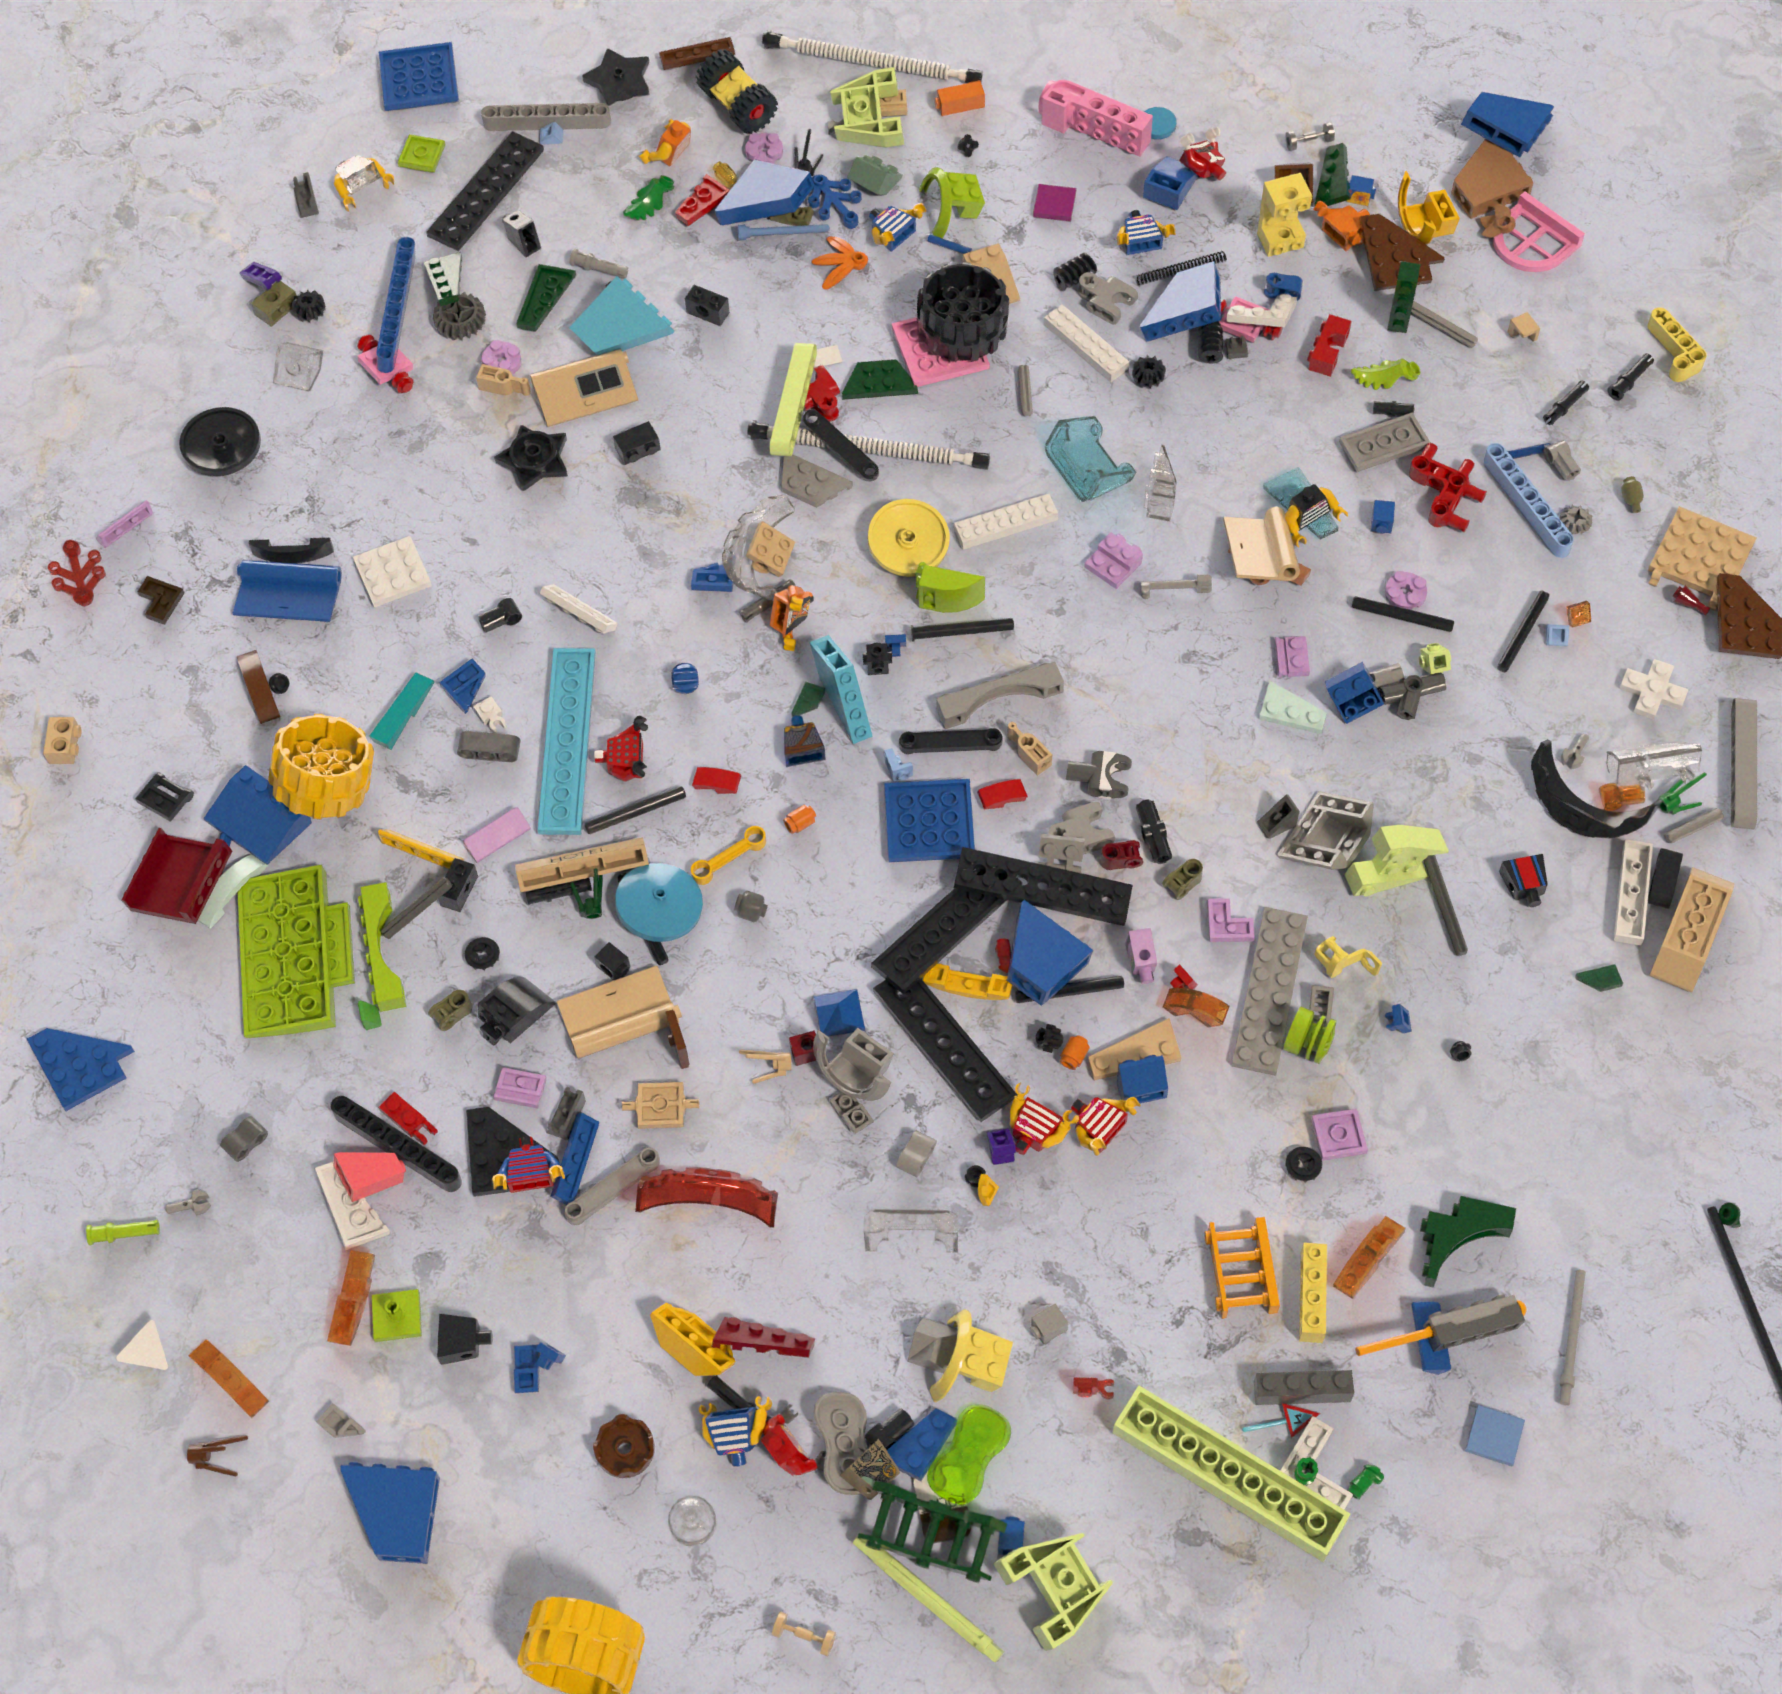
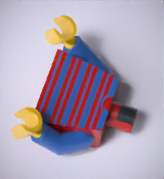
(528, 1168)

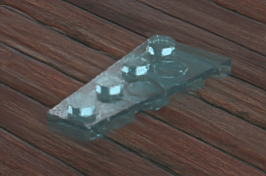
(1290, 484)

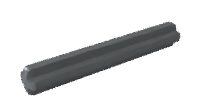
(416, 908)

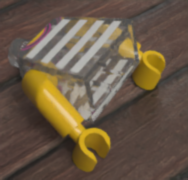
(357, 174)

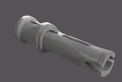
(590, 262)

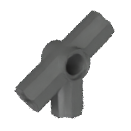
(1408, 697)

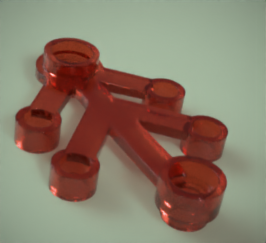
(78, 574)

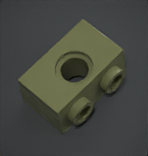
(274, 303)

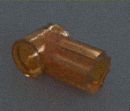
(1616, 796)

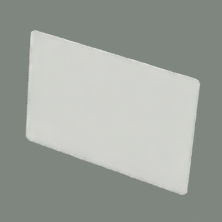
(828, 356)

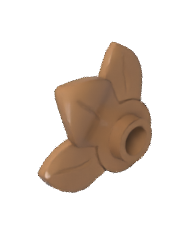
(1496, 223)

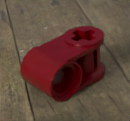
(1123, 855)

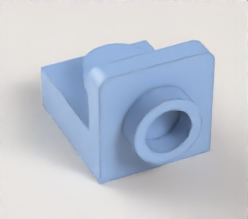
(895, 767)

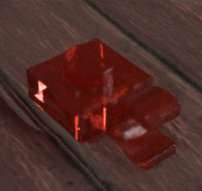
(1091, 1386)

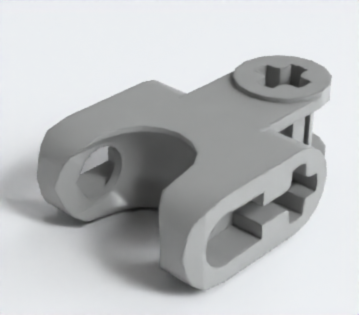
(1104, 294)
(1077, 824)

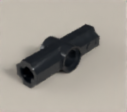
(1153, 831)

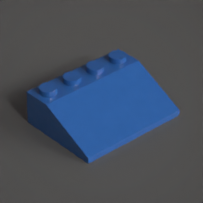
(254, 817)

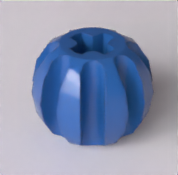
(685, 678)

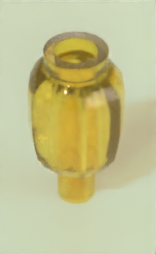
(725, 174)

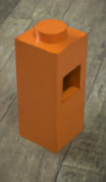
(960, 98)

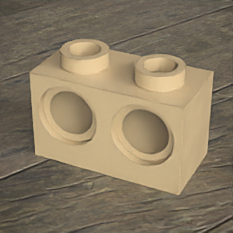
(57, 740)

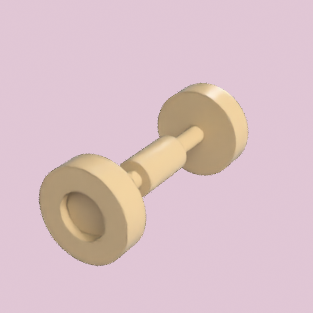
(780, 1625)

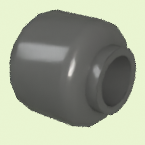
(750, 906)

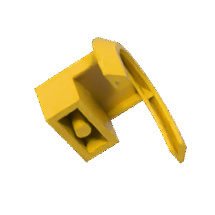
(1429, 219)

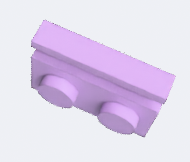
(1292, 656)
(520, 1087)

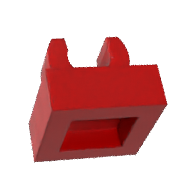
(1183, 979)

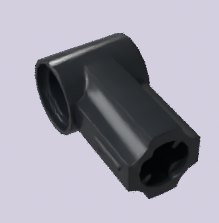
(504, 613)
(891, 1429)

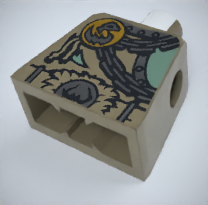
(871, 1466)

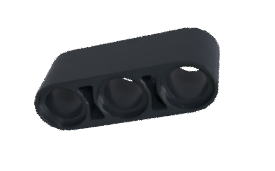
(1665, 878)

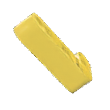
(1687, 353)

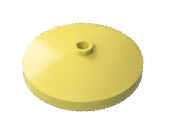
(906, 535)

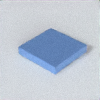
(1495, 1435)

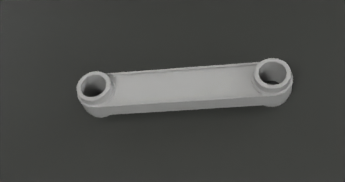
(612, 1186)

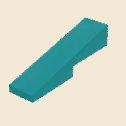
(405, 706)

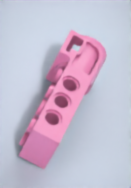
(1089, 112)

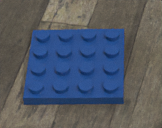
(418, 76)
(928, 819)

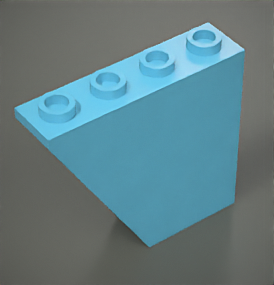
(620, 320)
(842, 687)

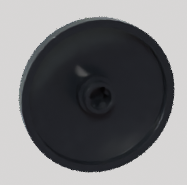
(220, 441)

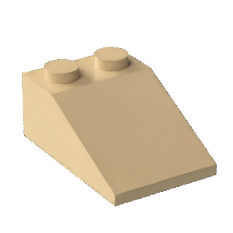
(996, 261)

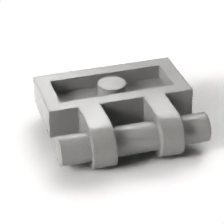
(1061, 848)

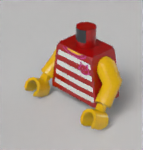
(1101, 1121)
(1035, 1124)

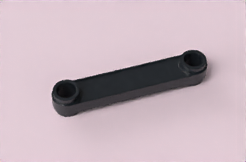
(841, 445)
(950, 741)

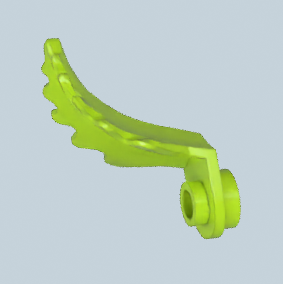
(1386, 373)

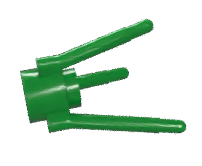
(1672, 800)

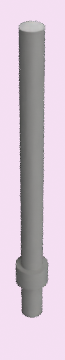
(1567, 1379)

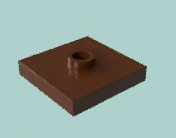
(676, 1039)

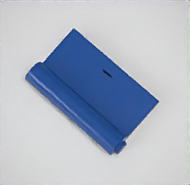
(287, 590)

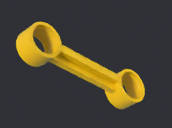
(728, 855)

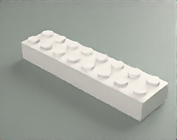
(1086, 343)
(1006, 521)
(1633, 892)

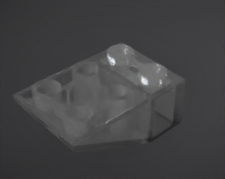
(1161, 489)

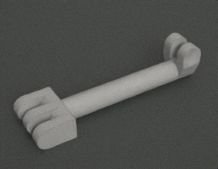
(1203, 585)

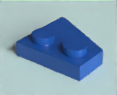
(711, 579)
(464, 684)

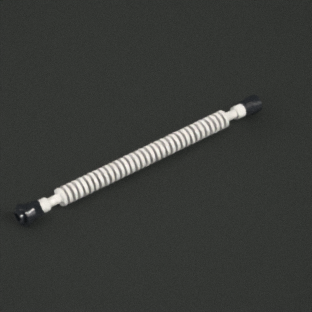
(871, 58)
(976, 459)

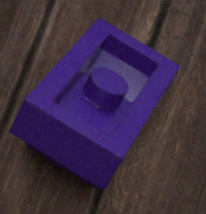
(1001, 1146)

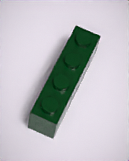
(1403, 297)

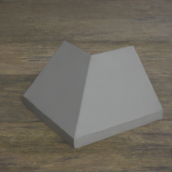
(933, 1345)

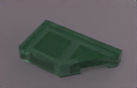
(808, 699)
(1601, 978)

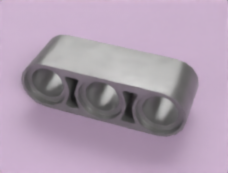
(488, 746)

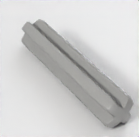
(1025, 390)
(1694, 825)

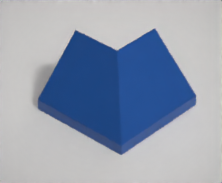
(839, 1013)

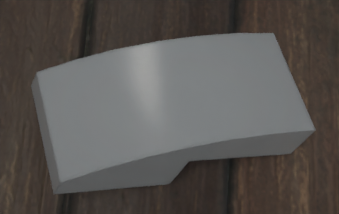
(851, 1112)

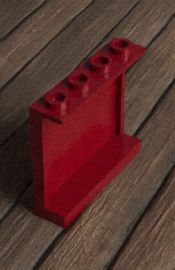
(176, 877)

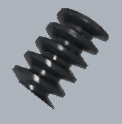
(1072, 270)
(1210, 342)

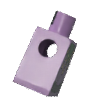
(1141, 954)

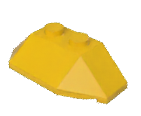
(690, 1341)

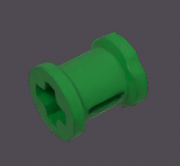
(1303, 1464)

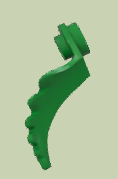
(649, 198)

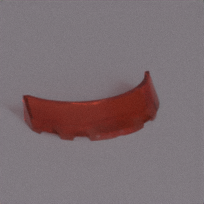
(708, 1187)

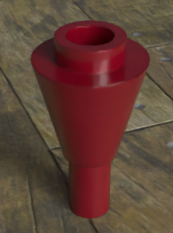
(1685, 597)

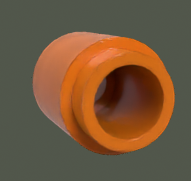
(799, 819)
(1074, 1052)

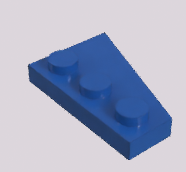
(921, 1445)

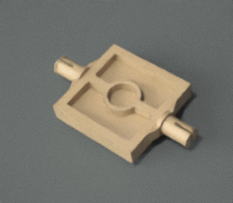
(660, 1105)

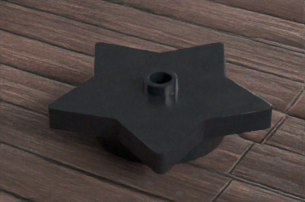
(619, 77)
(534, 456)

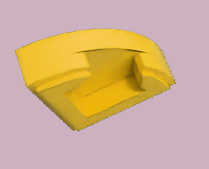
(986, 1189)

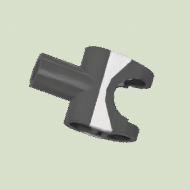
(1099, 774)

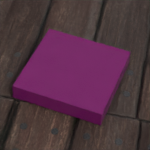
(1054, 202)

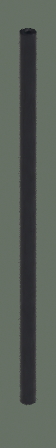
(1746, 1295)

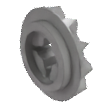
(1583, 523)

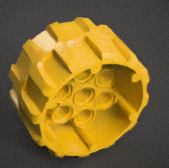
(320, 766)
(581, 1647)

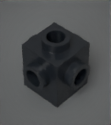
(877, 658)

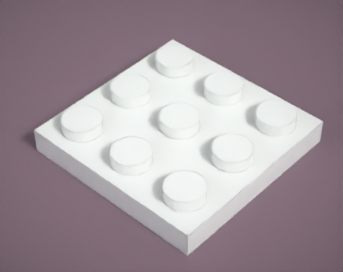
(392, 571)

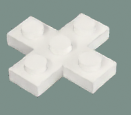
(1654, 689)

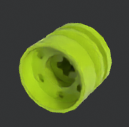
(1310, 1035)

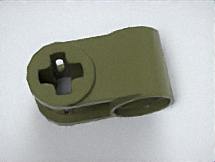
(1181, 881)
(449, 1009)

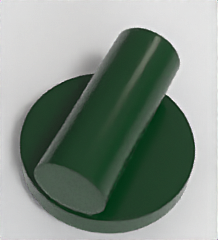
(1730, 1215)

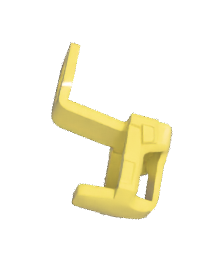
(1342, 959)

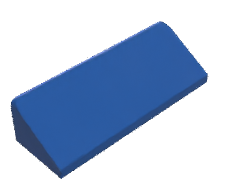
(1432, 1362)

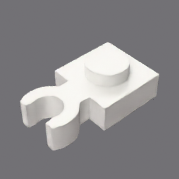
(490, 713)

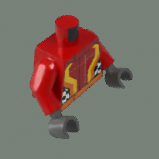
(785, 1447)

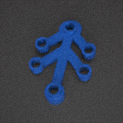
(823, 185)

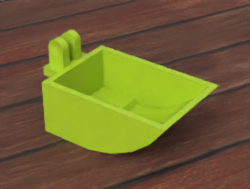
(948, 589)

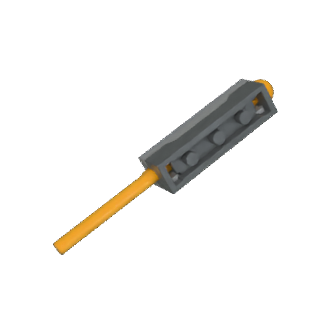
(1461, 1325)

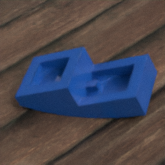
(526, 1371)

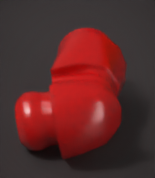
(1003, 953)

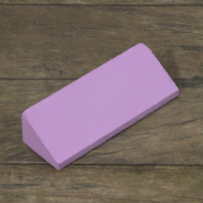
(125, 524)
(496, 834)

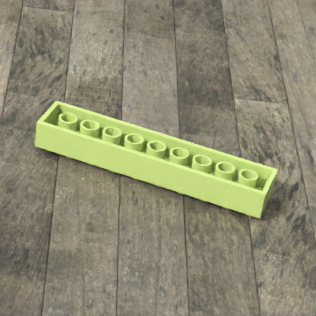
(1231, 1473)

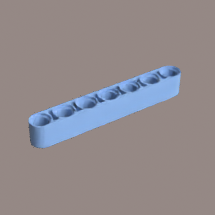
(1528, 500)

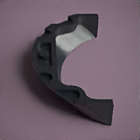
(1576, 813)

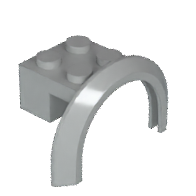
(856, 1066)

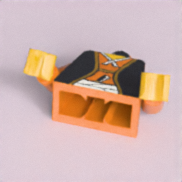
(788, 611)

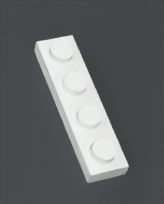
(580, 609)

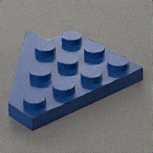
(78, 1064)

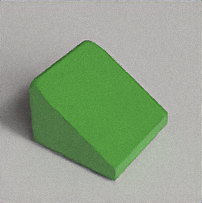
(369, 1015)

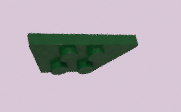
(878, 380)

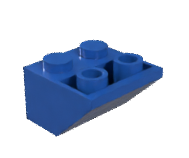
(1354, 692)
(1143, 1079)

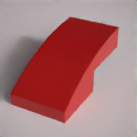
(720, 780)
(1001, 793)

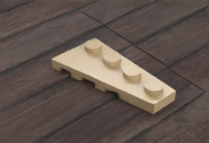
(1152, 1041)

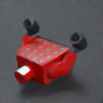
(625, 752)

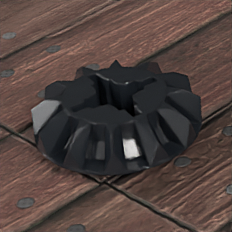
(478, 946)
(1305, 1155)

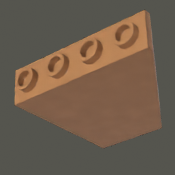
(1490, 179)

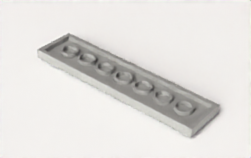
(1269, 991)

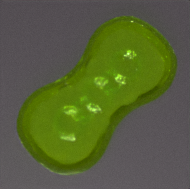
(960, 1469)

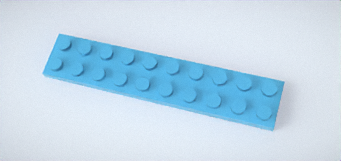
(567, 742)

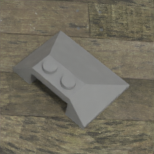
(1330, 832)

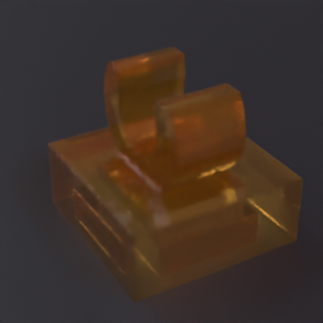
(1579, 613)

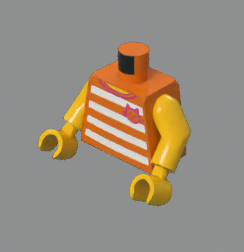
(671, 143)

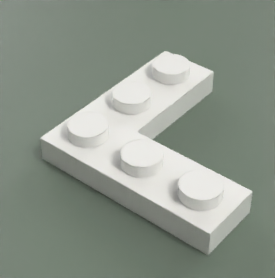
(1276, 316)
(1311, 1445)

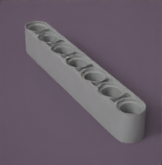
(540, 115)
(1744, 763)

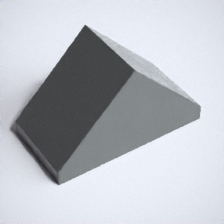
(1279, 818)

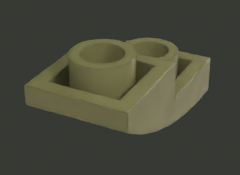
(800, 217)

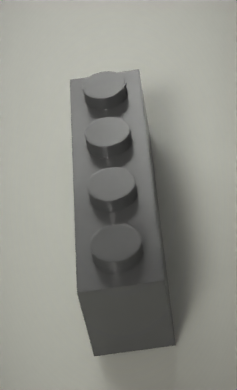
(1303, 1387)

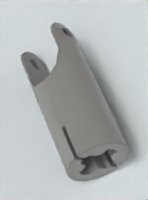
(1387, 675)

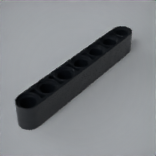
(403, 1150)

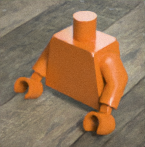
(1342, 224)

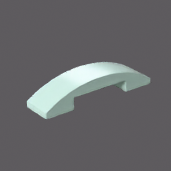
(228, 886)

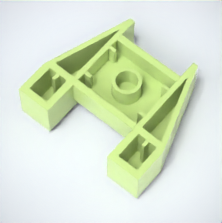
(863, 110)
(1397, 859)
(1062, 1581)

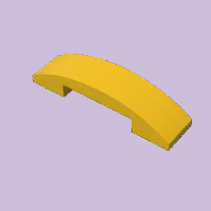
(968, 984)

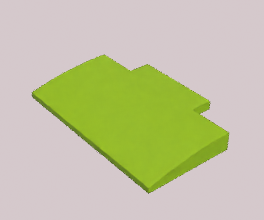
(292, 952)

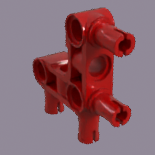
(1451, 484)

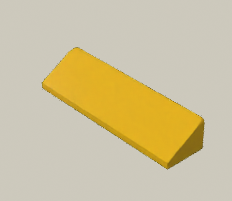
(417, 848)

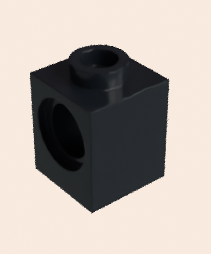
(612, 961)

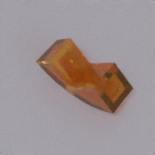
(1200, 1005)

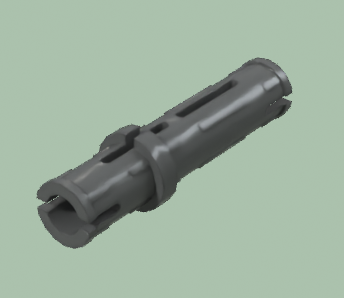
(761, 604)

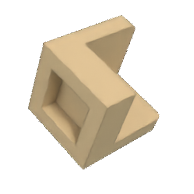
(1524, 326)

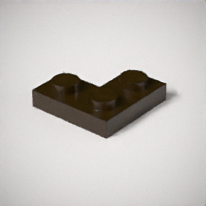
(164, 598)

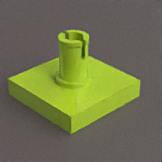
(396, 1315)

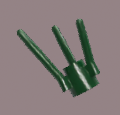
(592, 906)

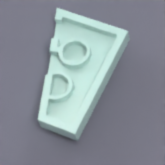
(1291, 711)

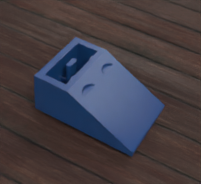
(1169, 183)

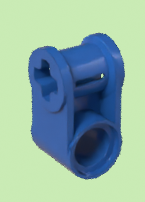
(1283, 285)

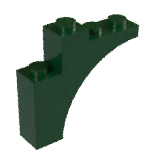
(1468, 1221)

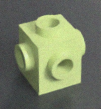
(1439, 663)

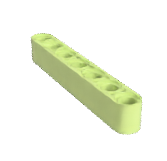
(793, 399)

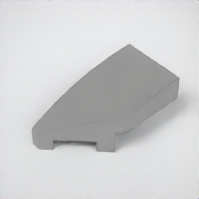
(338, 1423)

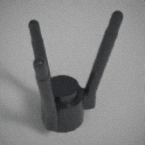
(805, 164)

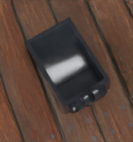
(512, 1009)

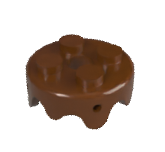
(619, 1431)

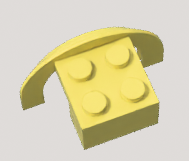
(976, 1356)

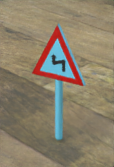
(1294, 1417)

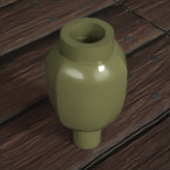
(1632, 493)

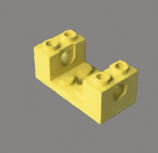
(1278, 218)

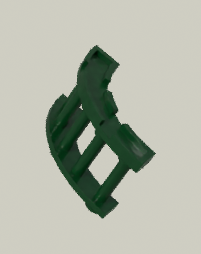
(938, 1511)

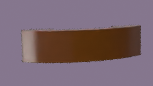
(258, 686)

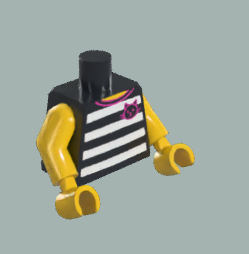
(1308, 507)

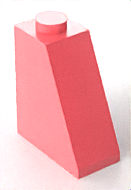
(368, 1172)

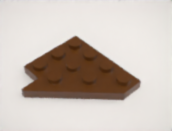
(1388, 246)
(1746, 620)

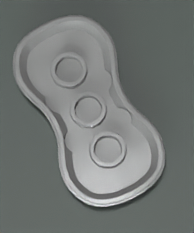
(843, 1424)

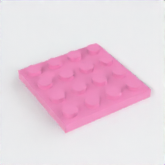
(922, 364)

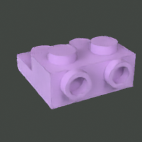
(1114, 560)

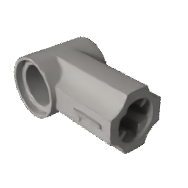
(1560, 456)

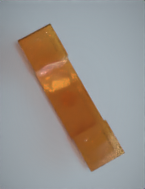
(229, 1378)

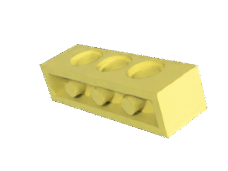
(1313, 1292)

